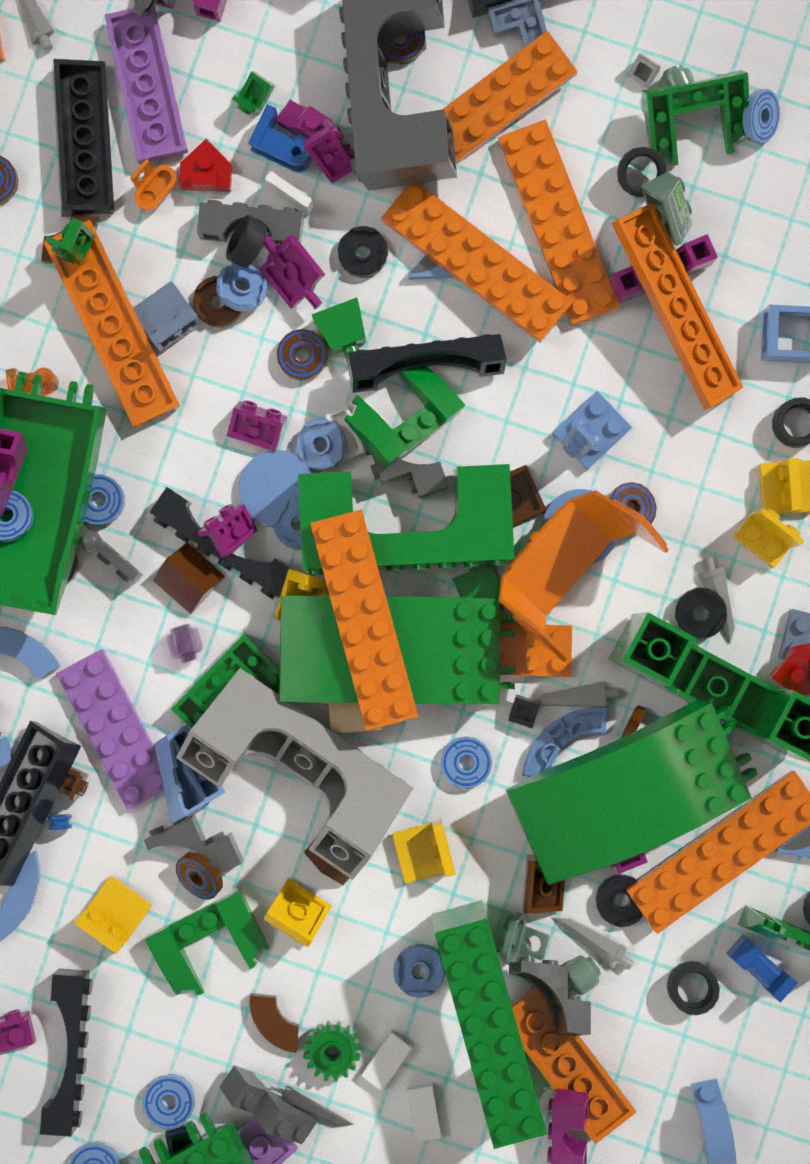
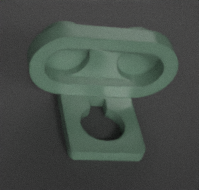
(515, 939)

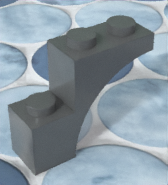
(425, 477)
(186, 832)
(568, 1011)
(271, 1112)

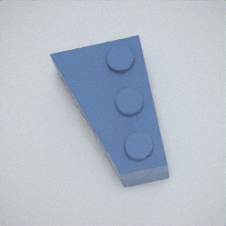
(183, 786)

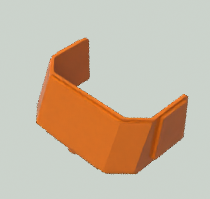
(562, 554)

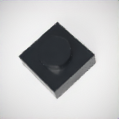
(524, 711)
(177, 1139)

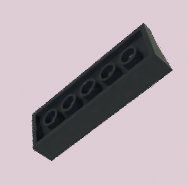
(82, 137)
(29, 793)

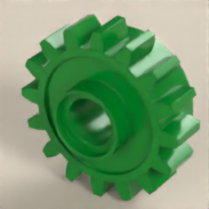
(332, 1064)

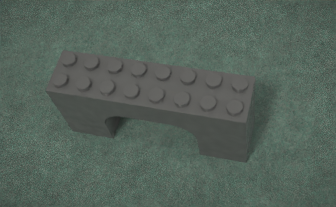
(387, 145)

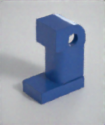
(278, 146)
(770, 976)

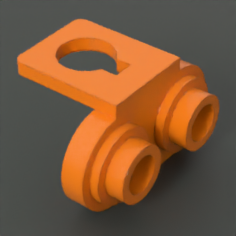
(153, 186)

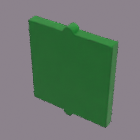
(478, 583)

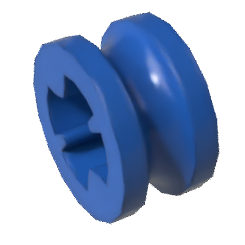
(60, 822)

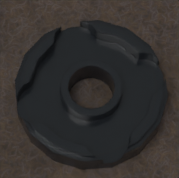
(365, 266)
(701, 597)
(605, 901)

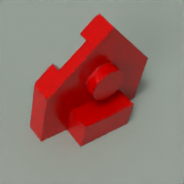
(205, 170)
(794, 670)

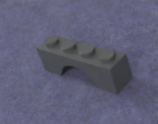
(219, 220)

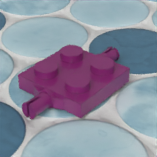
(292, 271)

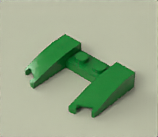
(661, 103)
(391, 444)
(239, 655)
(227, 911)
(773, 927)

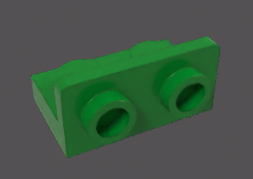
(75, 242)

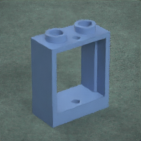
(770, 330)

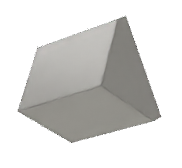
(644, 70)

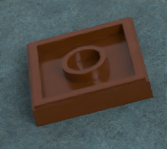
(525, 496)

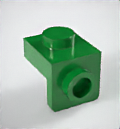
(254, 94)

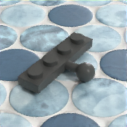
(92, 542)

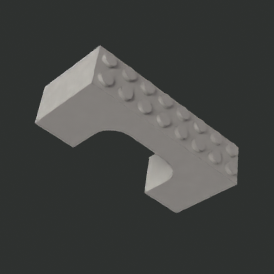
(358, 790)

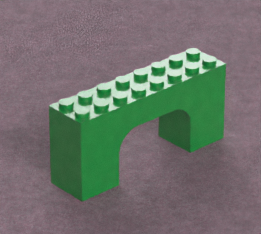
(476, 534)
(691, 673)
(488, 1024)

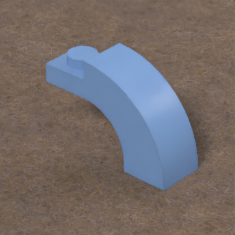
(715, 1123)

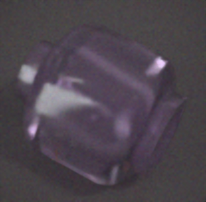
(184, 643)

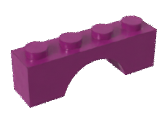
(694, 255)

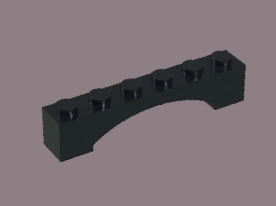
(480, 354)
(174, 511)
(71, 992)

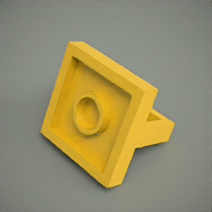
(785, 486)
(297, 912)

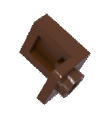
(75, 784)

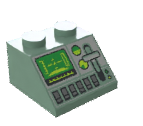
(670, 203)

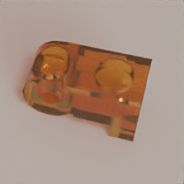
(49, 384)

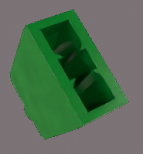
(341, 327)

